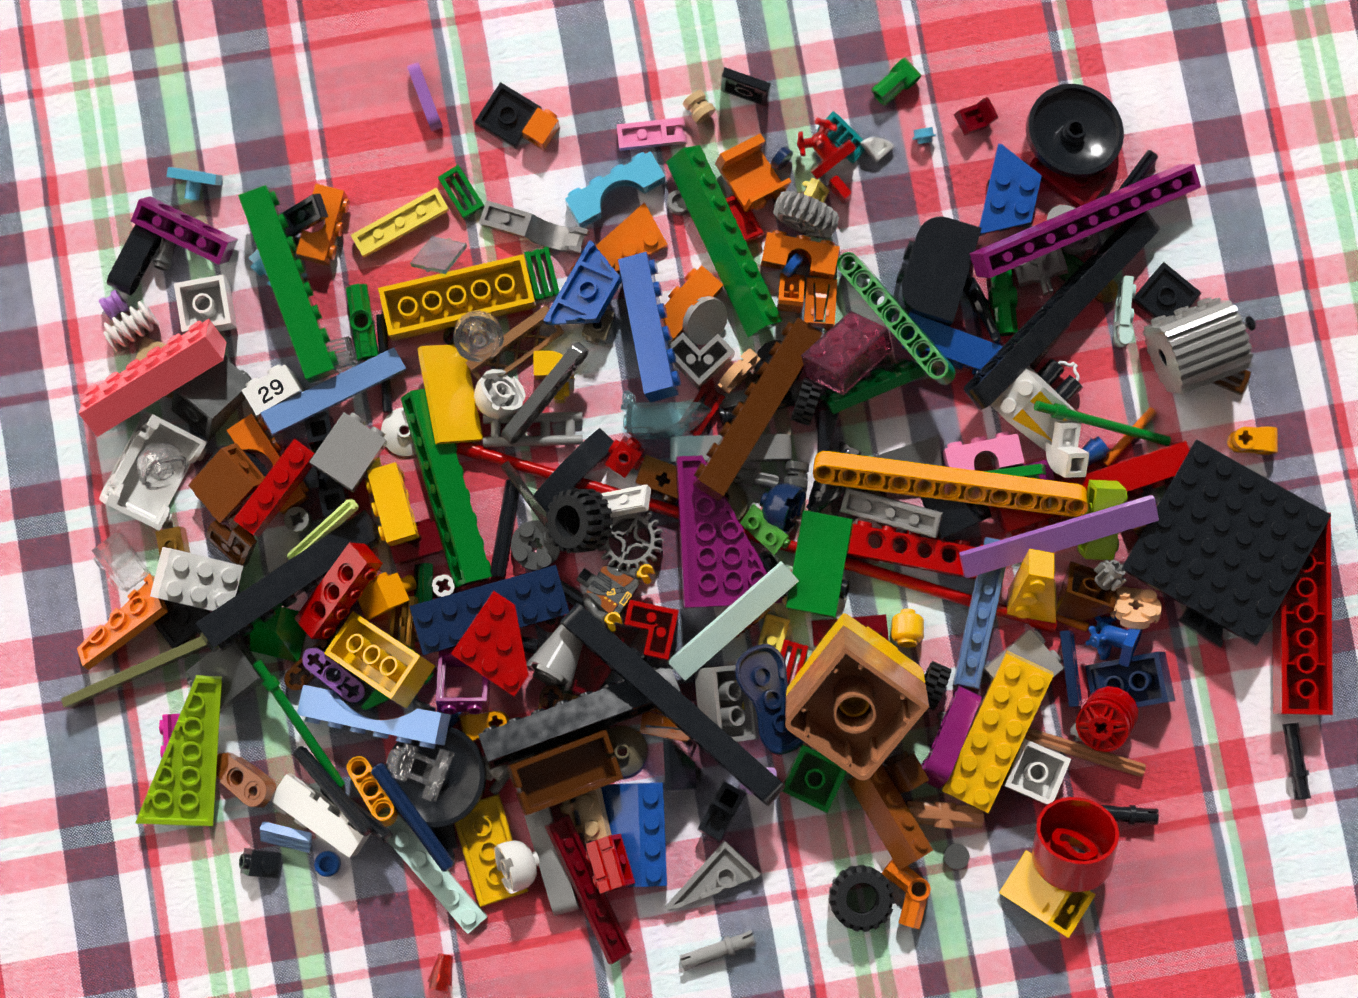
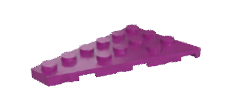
(714, 549)

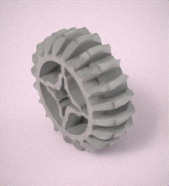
(806, 214)
(650, 547)

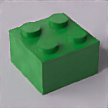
(813, 779)

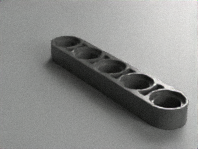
(545, 393)

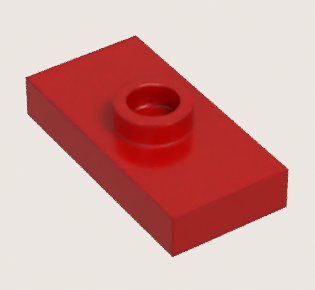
(746, 220)

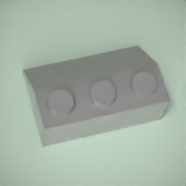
(722, 702)

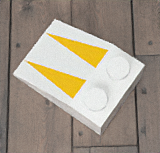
(1018, 402)

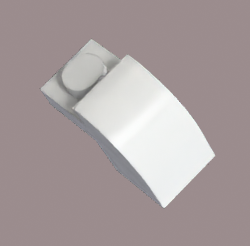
(1063, 452)

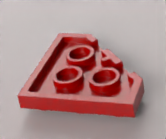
(495, 645)

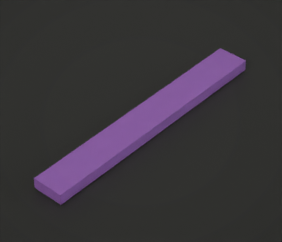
(1059, 536)

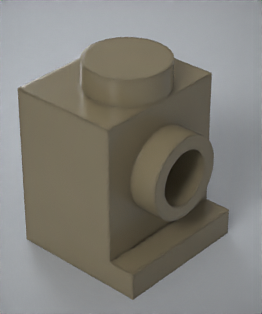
(599, 335)

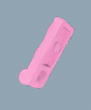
(651, 134)

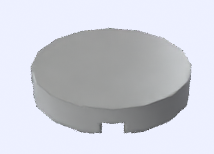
(705, 320)

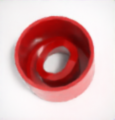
(1076, 824)

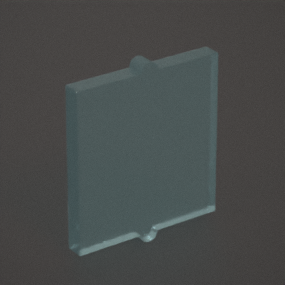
(438, 255)

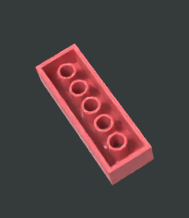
(152, 377)

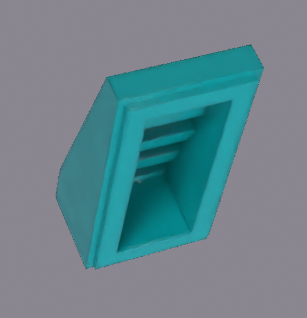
(848, 131)

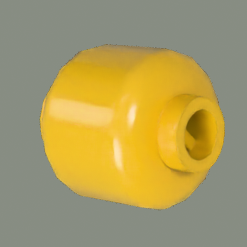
(907, 628)

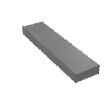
(891, 512)

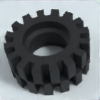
(806, 401)
(936, 681)

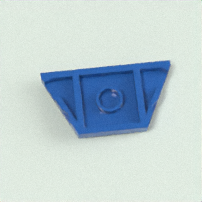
(1009, 194)
(585, 290)

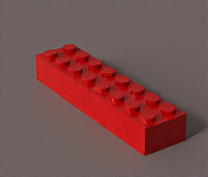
(1305, 638)

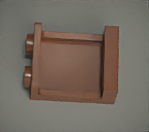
(226, 482)

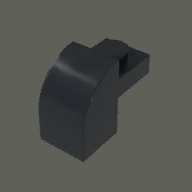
(721, 811)

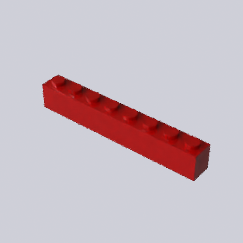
(1131, 474)

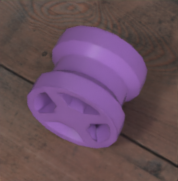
(113, 304)

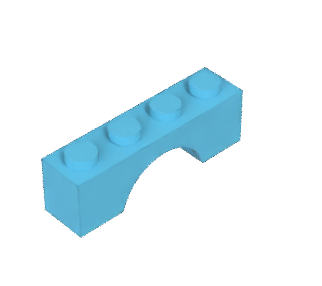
(641, 174)

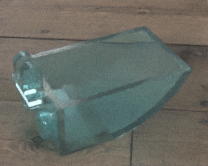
(661, 419)

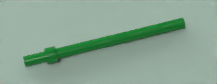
(1060, 412)
(271, 684)

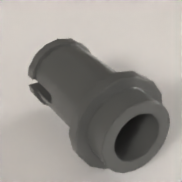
(164, 255)

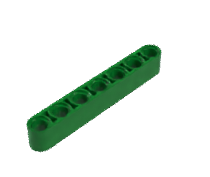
(903, 325)

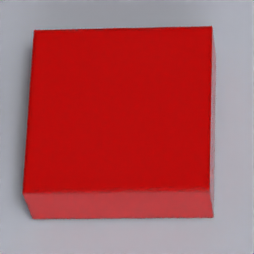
(840, 189)

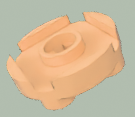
(737, 372)
(1145, 600)

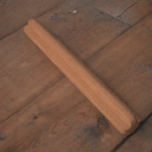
(1084, 752)

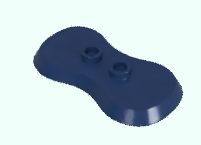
(763, 679)

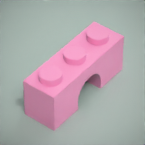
(1003, 449)

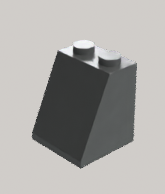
(211, 397)
(235, 668)

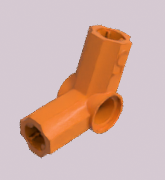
(913, 905)

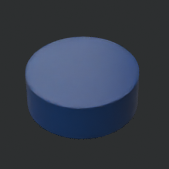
(793, 265)
(327, 863)

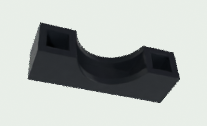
(330, 492)

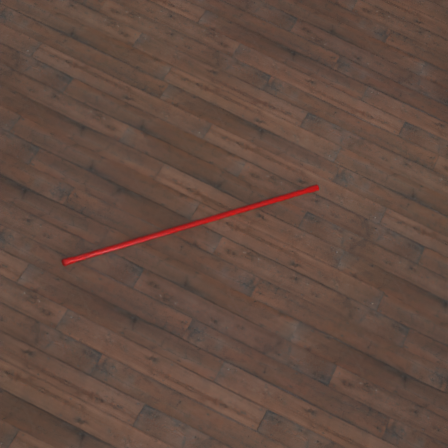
(479, 452)

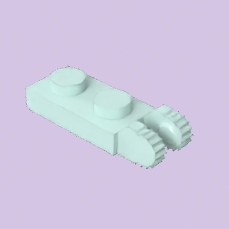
(1123, 312)

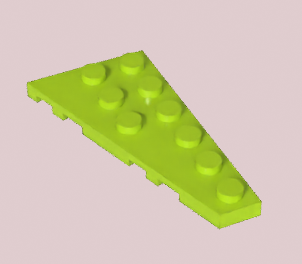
(188, 769)

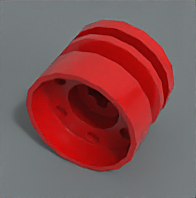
(1108, 706)

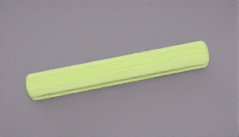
(331, 523)

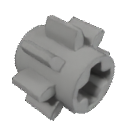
(1109, 575)

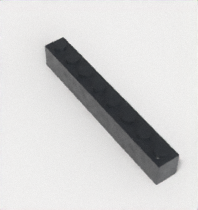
(283, 584)
(566, 721)

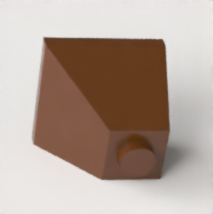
(1081, 596)

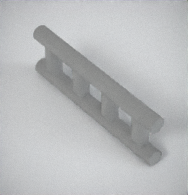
(545, 438)

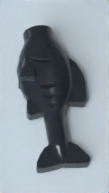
(981, 307)
(824, 494)

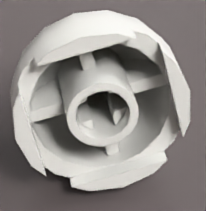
(498, 395)
(517, 865)

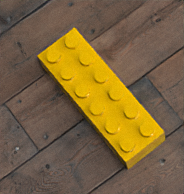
(442, 299)
(998, 731)

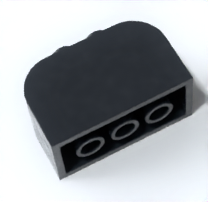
(936, 268)

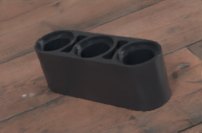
(133, 260)

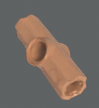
(946, 814)

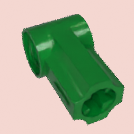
(901, 77)

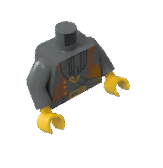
(611, 590)

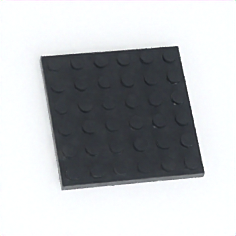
(1226, 542)

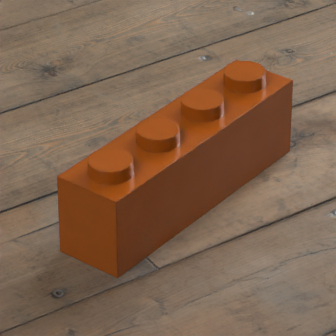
(891, 818)

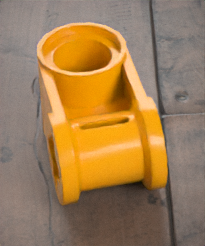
(1257, 440)
(475, 724)

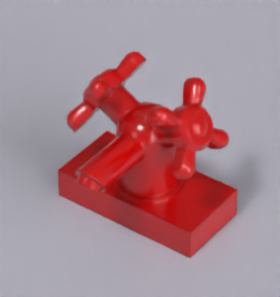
(824, 147)

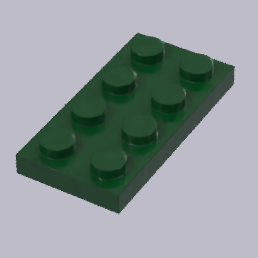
(874, 385)

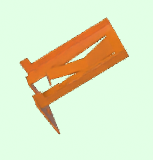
(821, 289)
(658, 720)

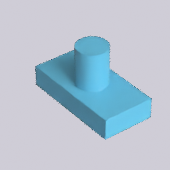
(194, 180)

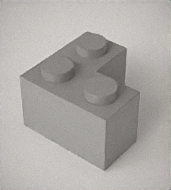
(701, 364)

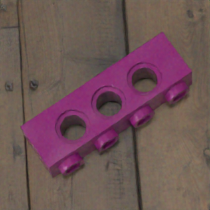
(184, 230)

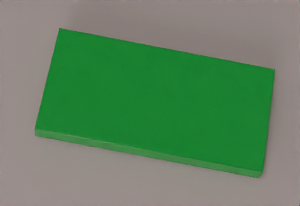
(819, 563)

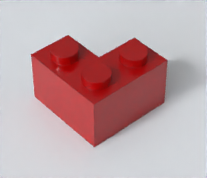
(659, 623)

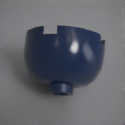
(782, 505)

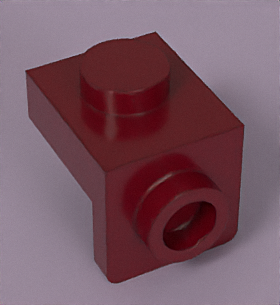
(976, 116)

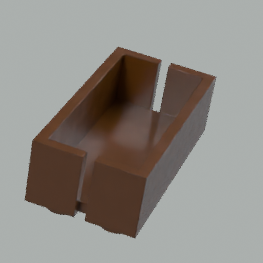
(564, 772)

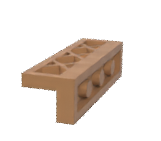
(514, 337)

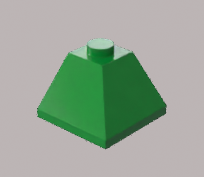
(279, 636)

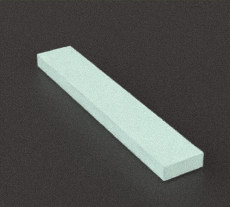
(733, 621)

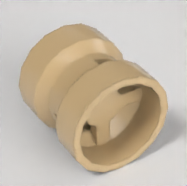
(698, 106)

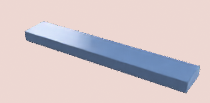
(333, 391)
(979, 626)

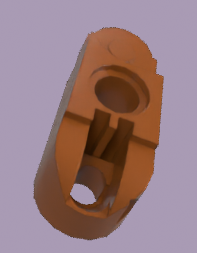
(230, 770)

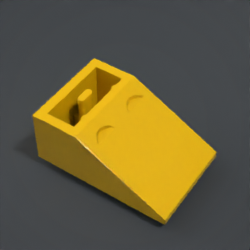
(1047, 903)

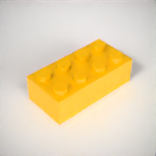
(379, 660)

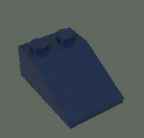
(1145, 679)

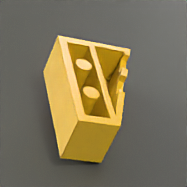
(392, 504)
(1034, 588)

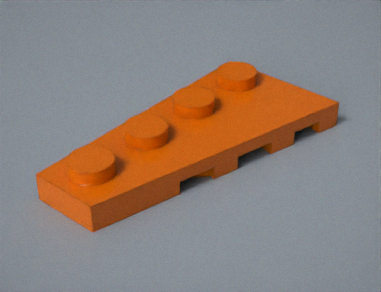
(122, 625)

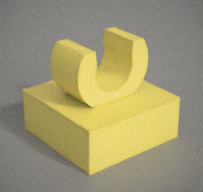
(816, 189)

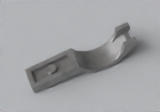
(532, 228)

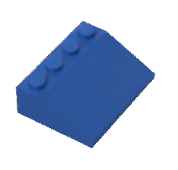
(639, 817)

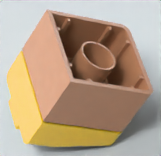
(855, 698)

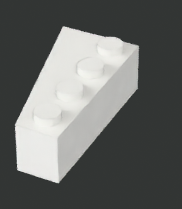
(318, 814)

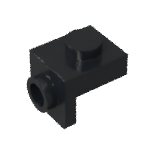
(260, 863)

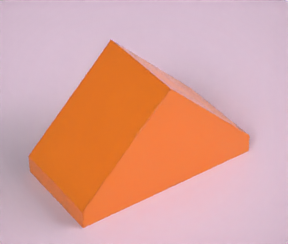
(791, 293)

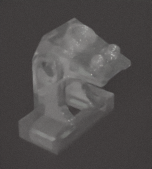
(402, 758)

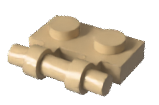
(592, 815)

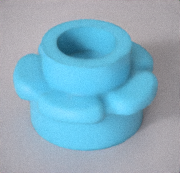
(923, 135)

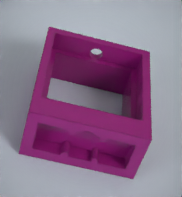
(453, 705)

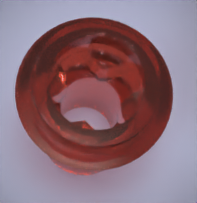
(441, 974)

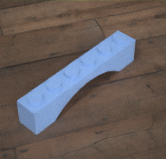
(419, 725)

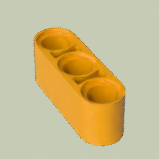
(366, 781)

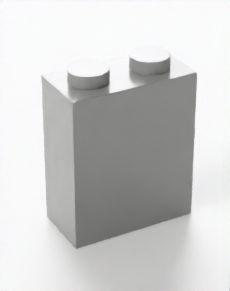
(349, 451)
(1031, 647)

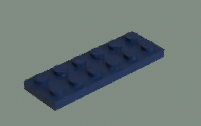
(445, 620)

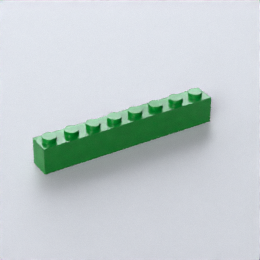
(724, 241)
(288, 283)
(447, 495)

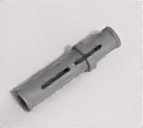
(717, 950)

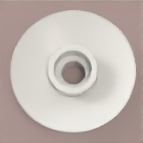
(396, 442)

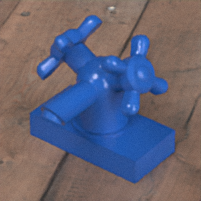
(1113, 636)

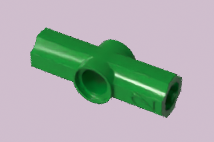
(1004, 303)
(360, 307)

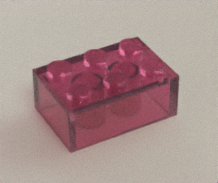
(847, 352)

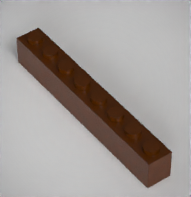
(757, 409)

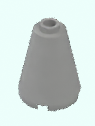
(557, 659)

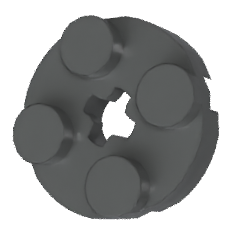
(523, 552)

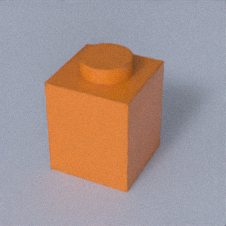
(541, 128)

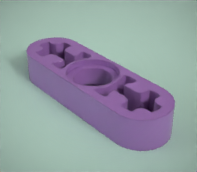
(424, 96)
(352, 681)

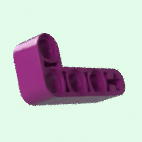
(950, 736)

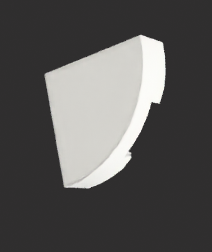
(876, 147)

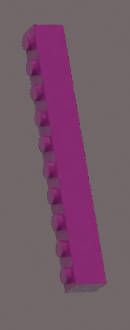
(1084, 220)

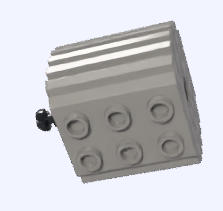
(1199, 344)

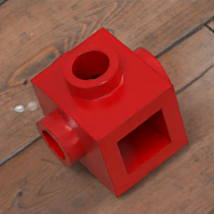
(625, 455)

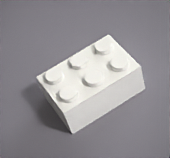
(195, 579)

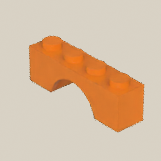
(252, 437)

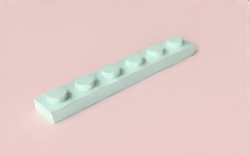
(440, 883)

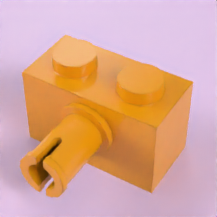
(385, 594)

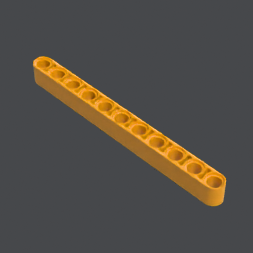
(950, 484)

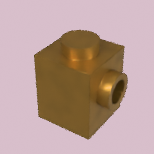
(173, 538)

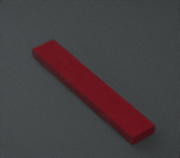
(595, 905)

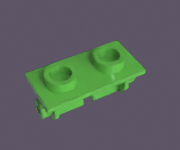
(767, 534)

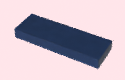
(1071, 668)

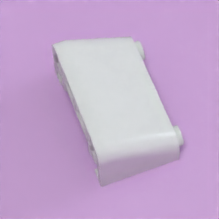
(124, 489)

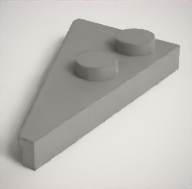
(719, 872)

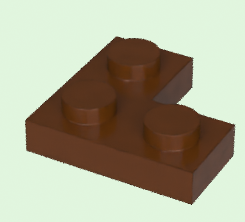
(234, 545)

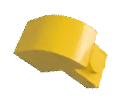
(543, 363)

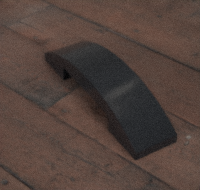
(575, 467)

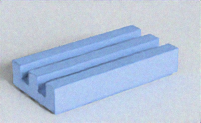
(286, 837)

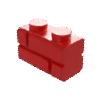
(609, 863)

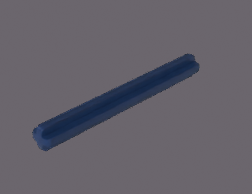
(412, 817)

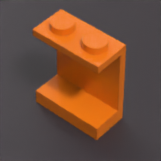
(750, 174)

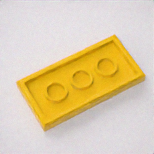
(449, 395)
(478, 837)

